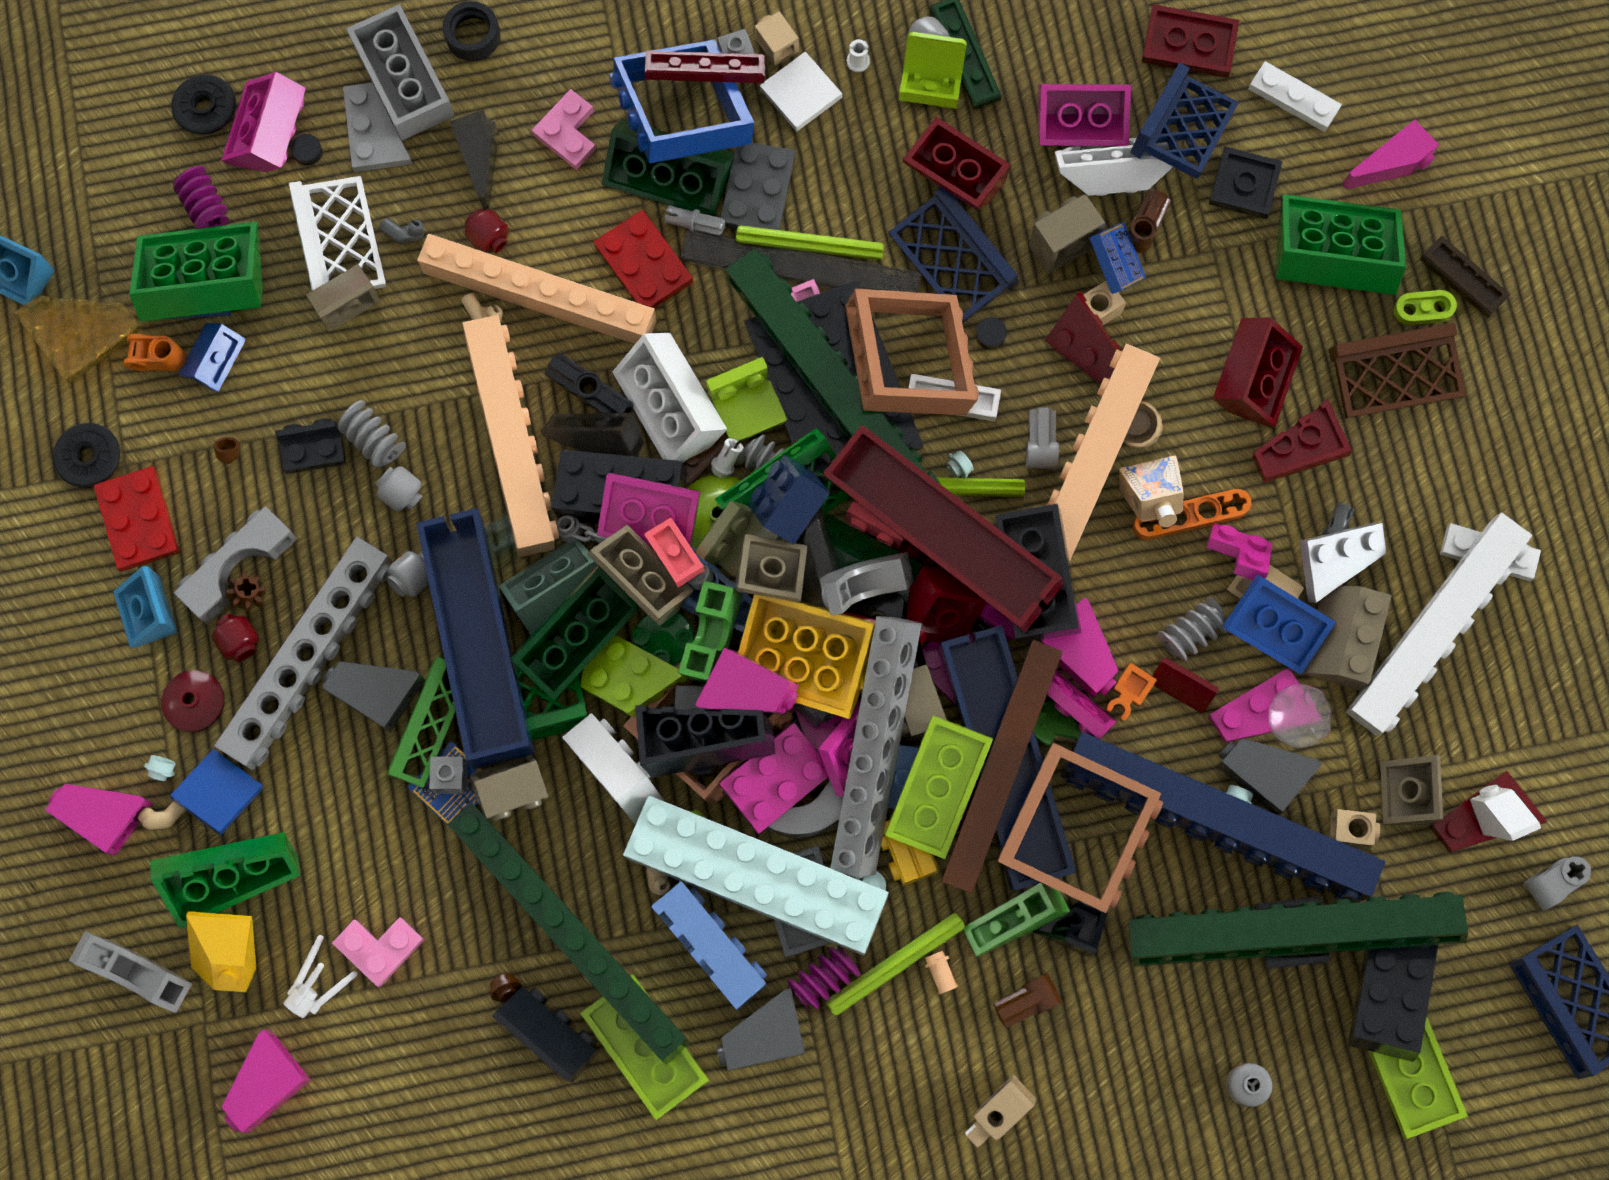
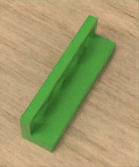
(415, 723)

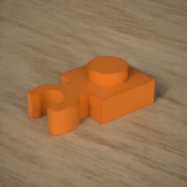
(1132, 688)

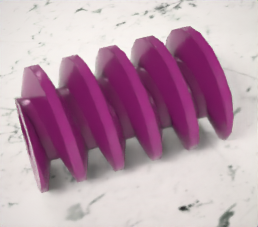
(200, 198)
(823, 977)

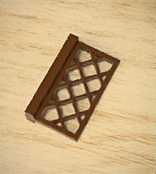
(1398, 344)

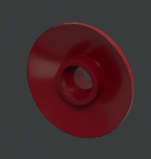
(202, 711)

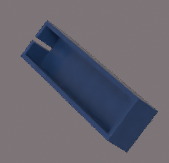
(475, 639)
(981, 686)

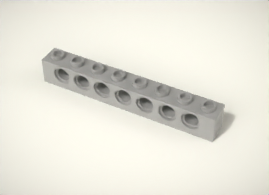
(288, 660)
(875, 746)

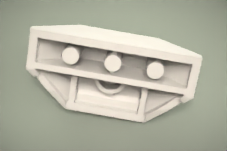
(1110, 168)

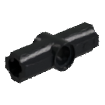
(575, 378)

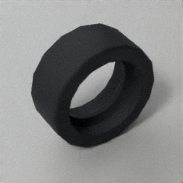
(465, 11)

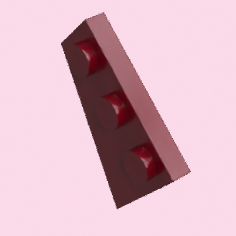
(1084, 340)
(1307, 444)
(1460, 826)

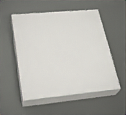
(800, 91)

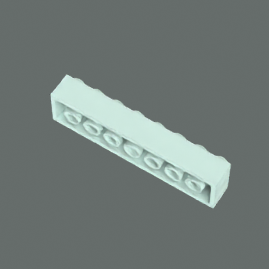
(756, 875)

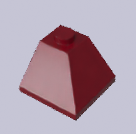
(942, 605)

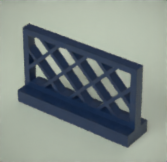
(1161, 117)
(970, 234)
(1553, 1008)

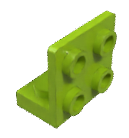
(746, 400)

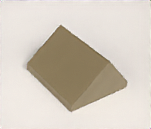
(343, 297)
(771, 568)
(1412, 791)

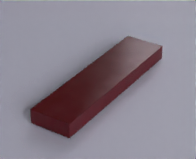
(704, 67)

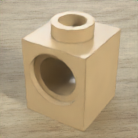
(776, 38)
(1113, 303)
(1340, 831)

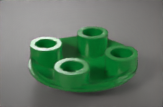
(666, 640)

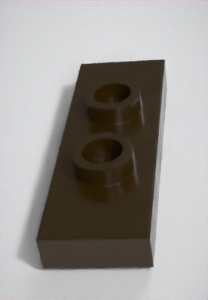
(1464, 276)

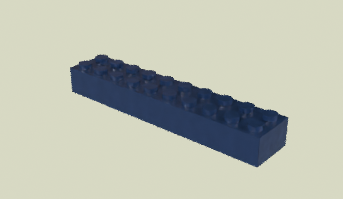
(1230, 822)

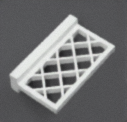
(310, 234)

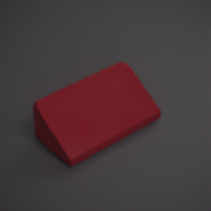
(1184, 685)

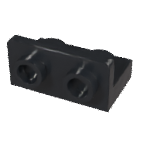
(311, 446)

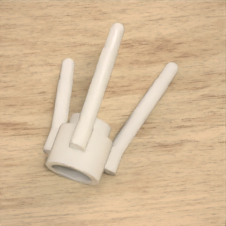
(302, 996)

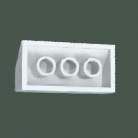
(668, 398)

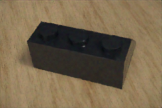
(547, 1033)

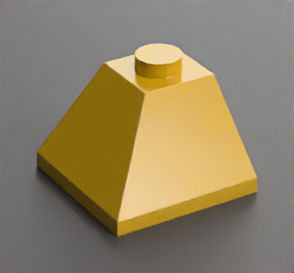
(222, 949)

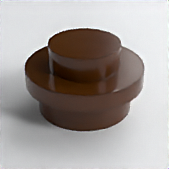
(504, 987)

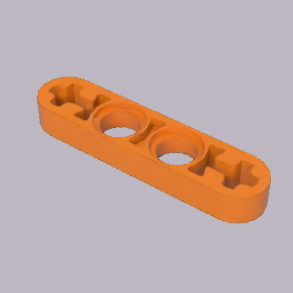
(1194, 519)

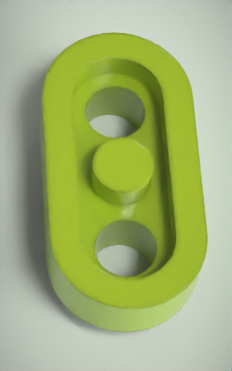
(1423, 307)

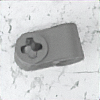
(1554, 884)

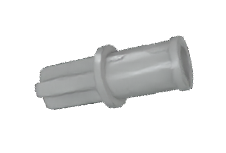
(695, 221)

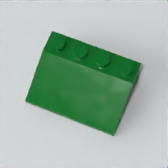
(1340, 244)
(197, 272)

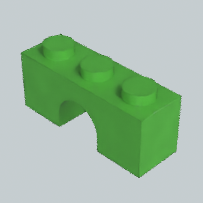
(717, 613)

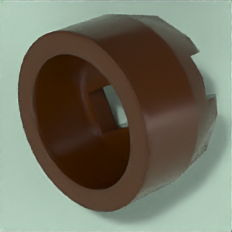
(226, 449)

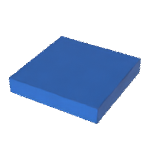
(216, 792)

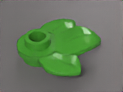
(1054, 723)

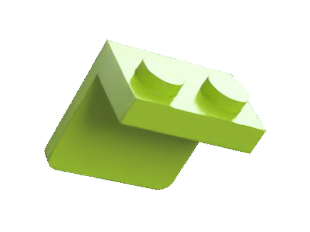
(932, 70)

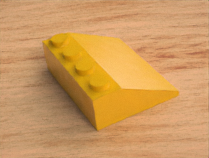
(812, 649)

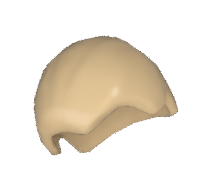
(1144, 428)

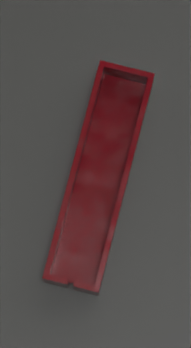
(944, 528)

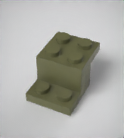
(726, 536)

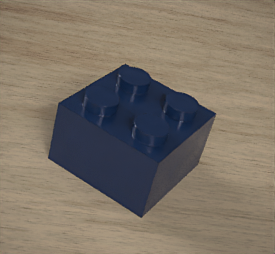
(788, 499)

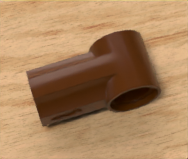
(1148, 219)
(1033, 998)

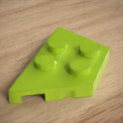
(628, 676)

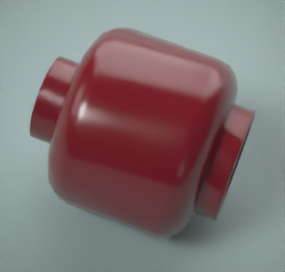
(486, 231)
(235, 638)

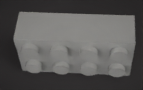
(400, 72)

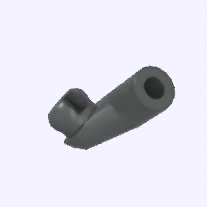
(405, 234)

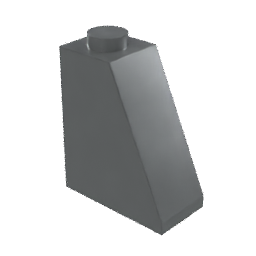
(373, 690)
(1267, 772)
(764, 1036)

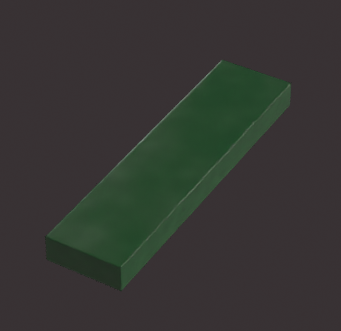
(976, 74)

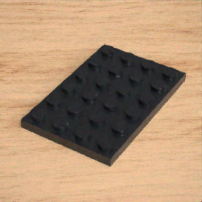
(798, 401)

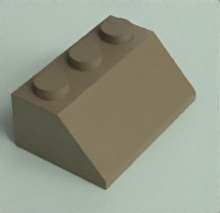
(640, 574)
(1354, 641)

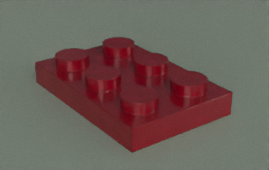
(1190, 38)

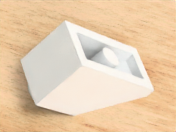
(1503, 814)

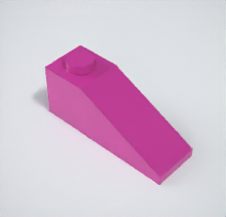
(1397, 158)

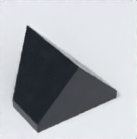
(1077, 929)

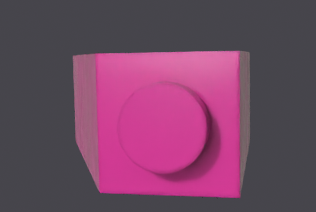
(1086, 654)
(746, 686)
(98, 814)
(263, 1083)

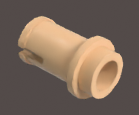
(941, 972)

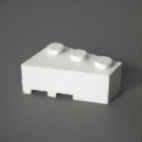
(612, 764)

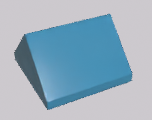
(22, 272)
(144, 608)

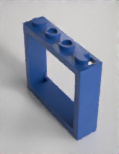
(685, 143)

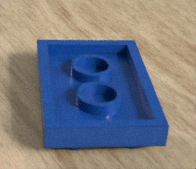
(1279, 624)

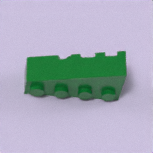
(223, 874)

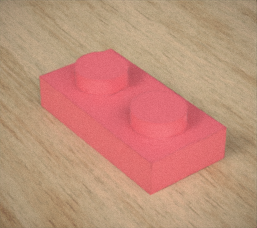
(865, 522)
(674, 552)

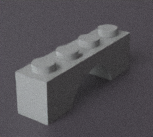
(206, 589)

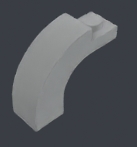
(865, 580)
(812, 818)
(131, 971)

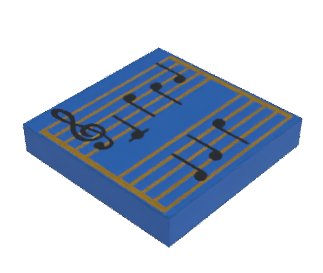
(1117, 258)
(446, 805)

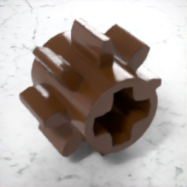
(252, 587)

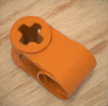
(149, 353)

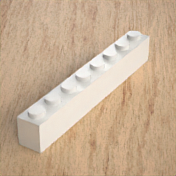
(1439, 624)

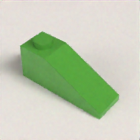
(1016, 918)

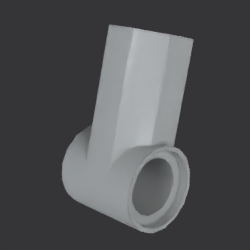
(1042, 448)

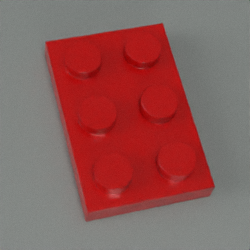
(643, 261)
(136, 519)

